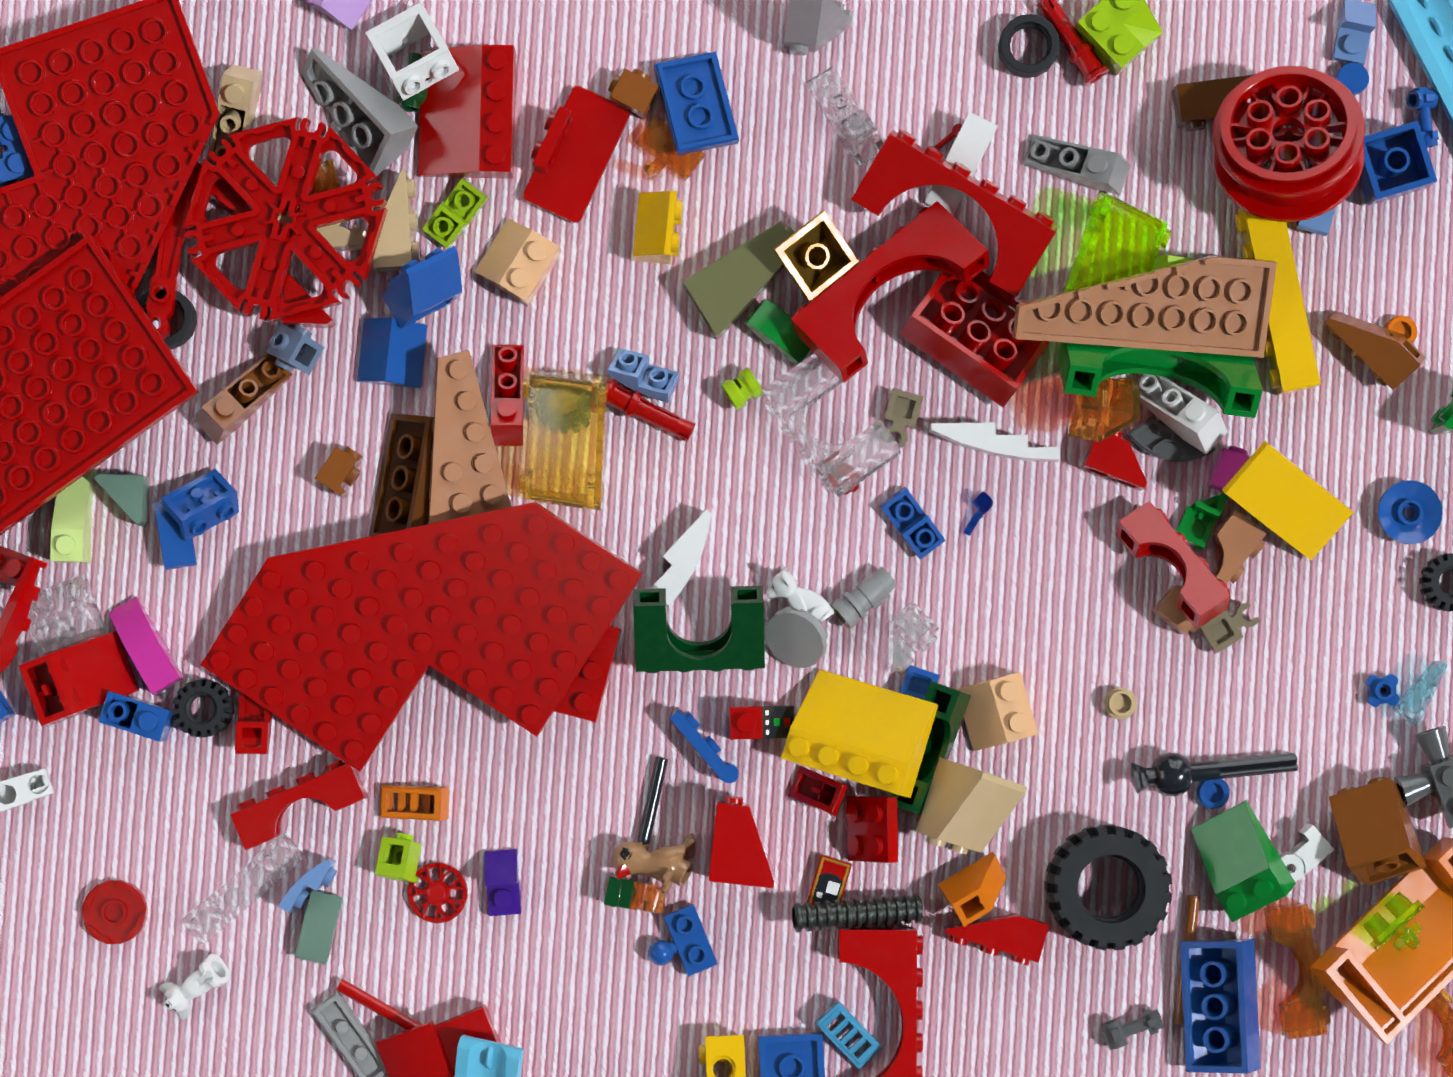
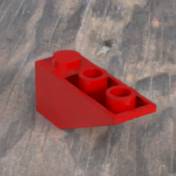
(507, 395)
(1006, 933)

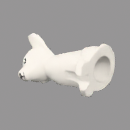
(799, 598)
(211, 974)

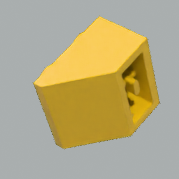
(655, 227)

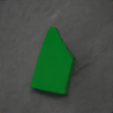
(1200, 519)

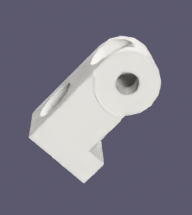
(24, 789)
(1306, 853)

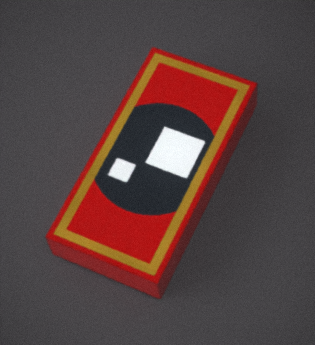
(829, 880)

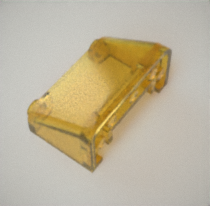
(565, 438)

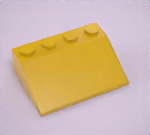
(861, 733)

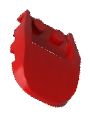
(22, 573)

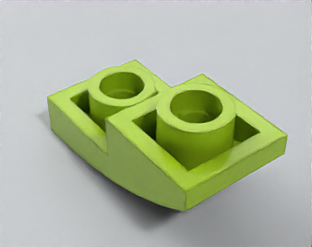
(455, 213)

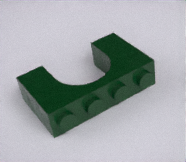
(663, 650)

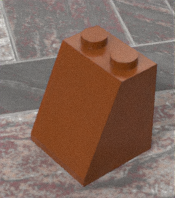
(1376, 831)

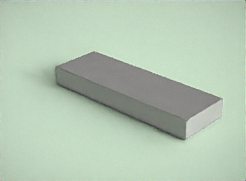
(350, 1036)

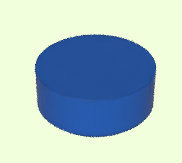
(1354, 77)
(1213, 793)

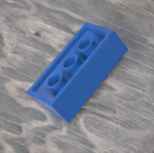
(1220, 1006)

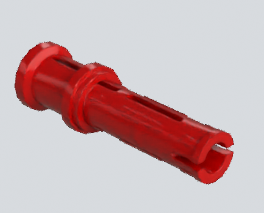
(1079, 52)
(634, 405)

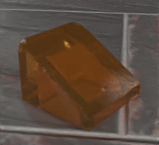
(327, 177)

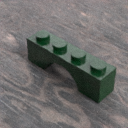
(944, 730)

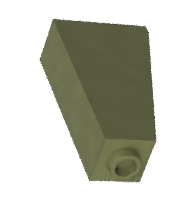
(737, 279)

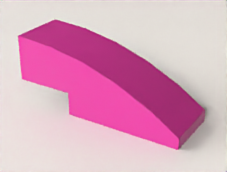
(145, 646)

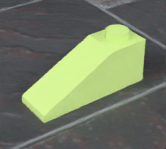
(73, 523)

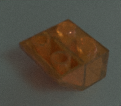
(1107, 413)

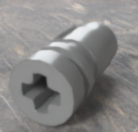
(867, 594)

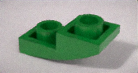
(776, 328)

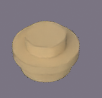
(1120, 703)

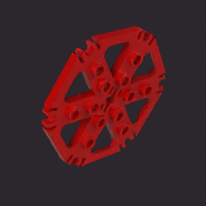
(270, 201)

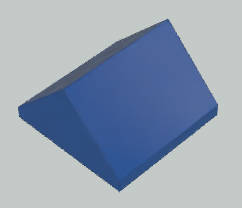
(392, 353)

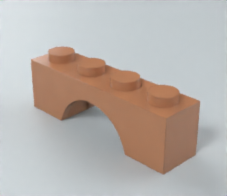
(1235, 542)

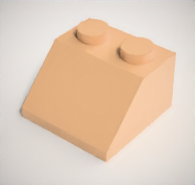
(518, 261)
(998, 712)

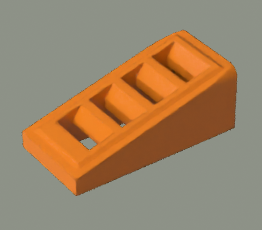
(441, 802)

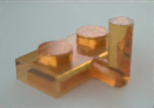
(658, 142)

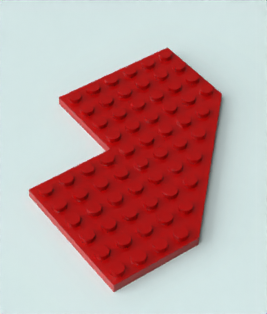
(112, 135)
(485, 598)

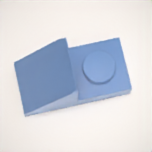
(1354, 31)

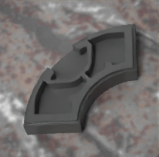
(1163, 442)

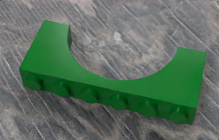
(1225, 378)

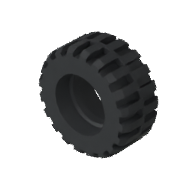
(1149, 902)

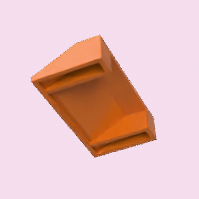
(1392, 985)

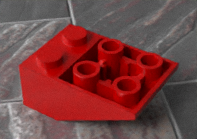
(78, 678)

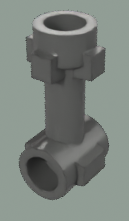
(1115, 1033)

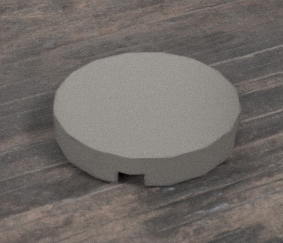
(796, 637)

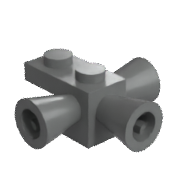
(1436, 775)

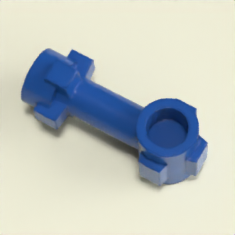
(1423, 100)

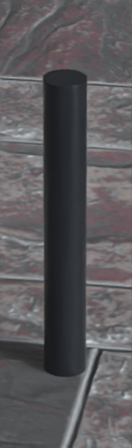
(652, 800)

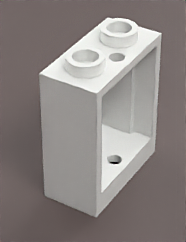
(403, 31)

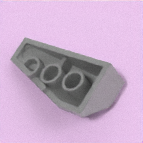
(814, 24)
(365, 117)

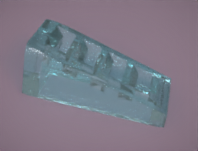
(1418, 696)

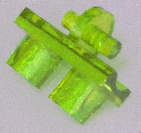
(1404, 911)

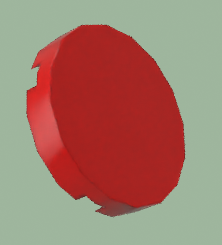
(115, 911)

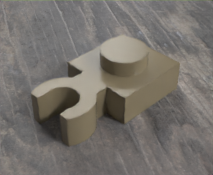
(902, 412)
(1224, 628)

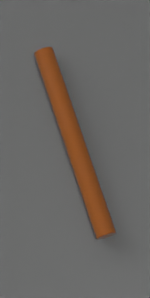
(1189, 934)

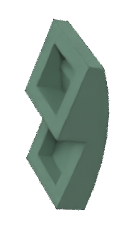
(318, 927)

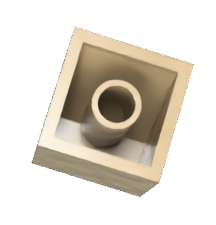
(966, 806)

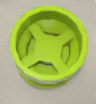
(742, 388)

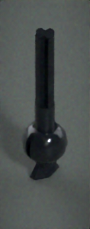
(1174, 774)

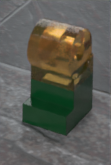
(634, 895)

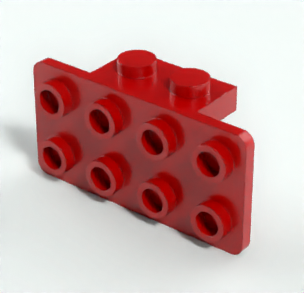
(575, 153)

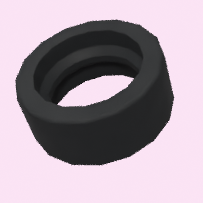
(1043, 26)
(189, 316)

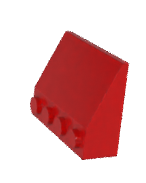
(470, 116)
(972, 333)

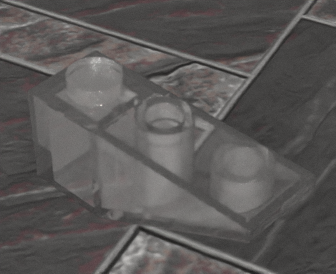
(846, 116)

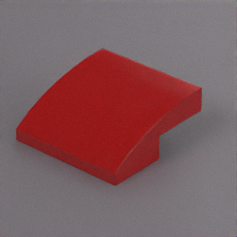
(415, 1053)

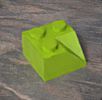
(1119, 31)

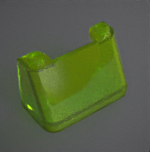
(1115, 243)

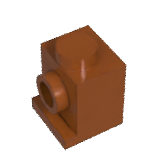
(340, 470)

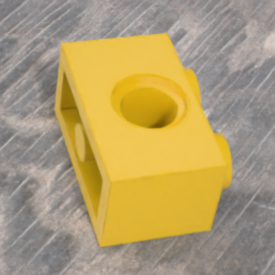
(726, 1049)

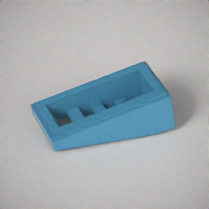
(831, 1014)

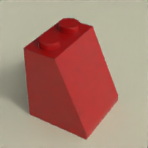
(737, 847)

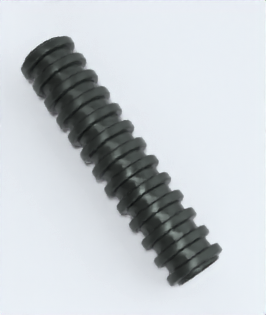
(857, 913)

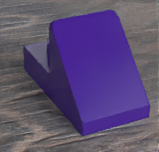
(502, 882)

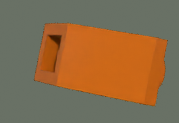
(974, 889)

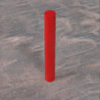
(377, 1005)

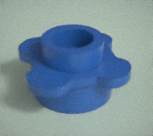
(1376, 697)

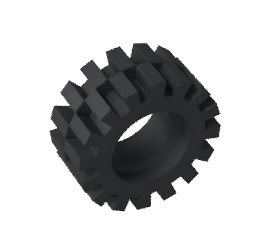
(1430, 582)
(183, 711)

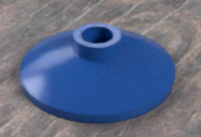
(1425, 512)

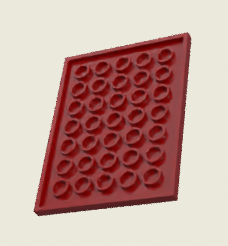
(76, 377)

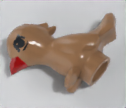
(664, 864)

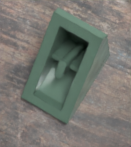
(129, 492)

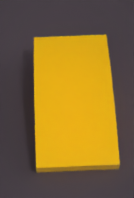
(1287, 500)

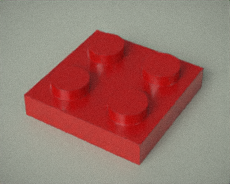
(872, 829)

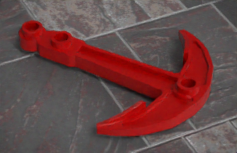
(172, 246)

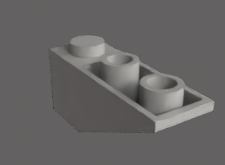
(1078, 163)

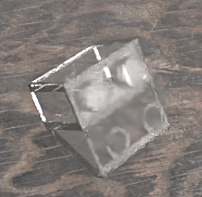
(65, 616)
(905, 635)

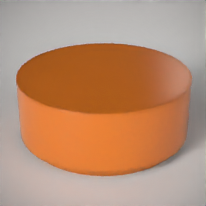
(1403, 325)

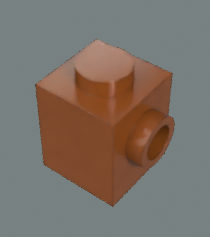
(634, 91)

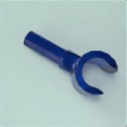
(983, 503)

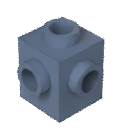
(294, 349)

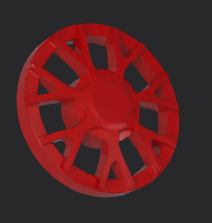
(438, 893)

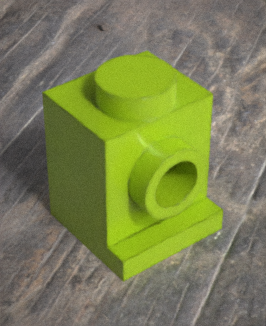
(398, 858)

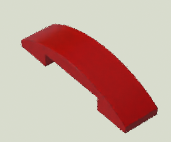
(252, 727)

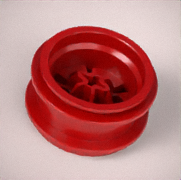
(1260, 109)

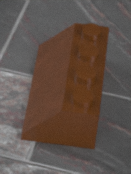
(404, 475)

